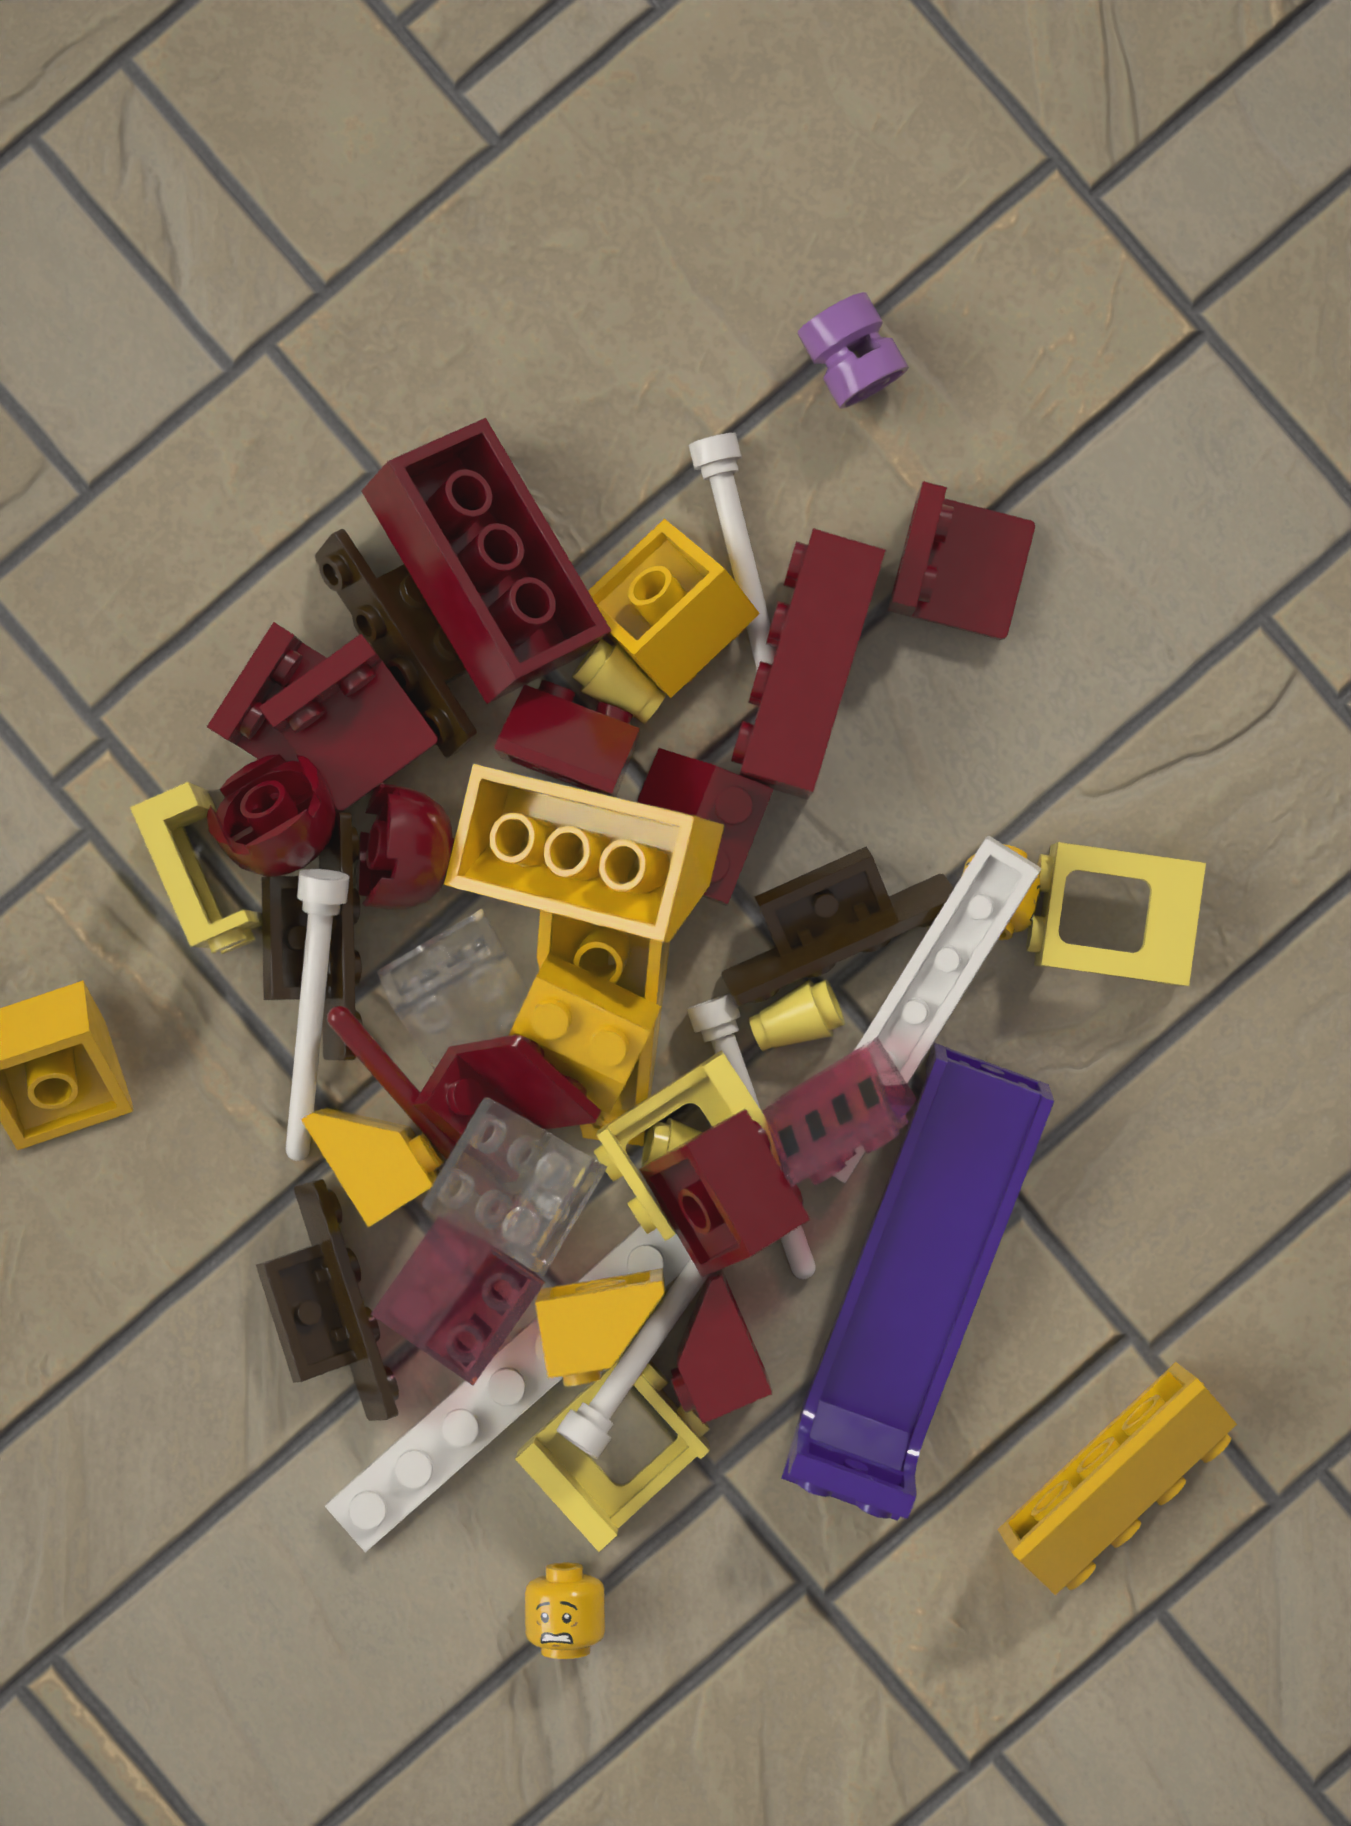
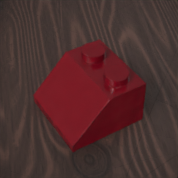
(568, 739)
(714, 795)
(725, 1193)
(717, 1356)

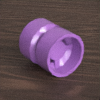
(841, 331)

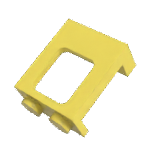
(162, 828)
(1170, 918)
(710, 1086)
(584, 1489)

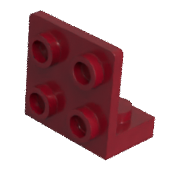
(961, 565)
(272, 667)
(351, 722)
(511, 1074)

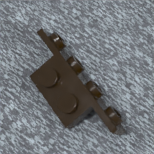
(403, 634)
(828, 919)
(285, 936)
(321, 1307)

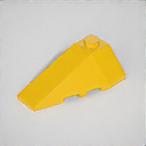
(627, 961)

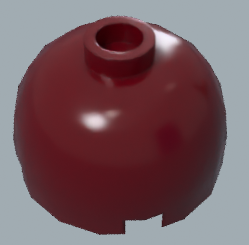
(274, 816)
(406, 849)

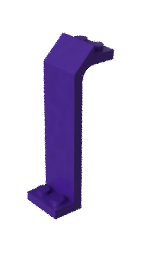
(917, 1283)

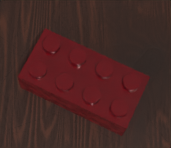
(485, 559)
(811, 664)

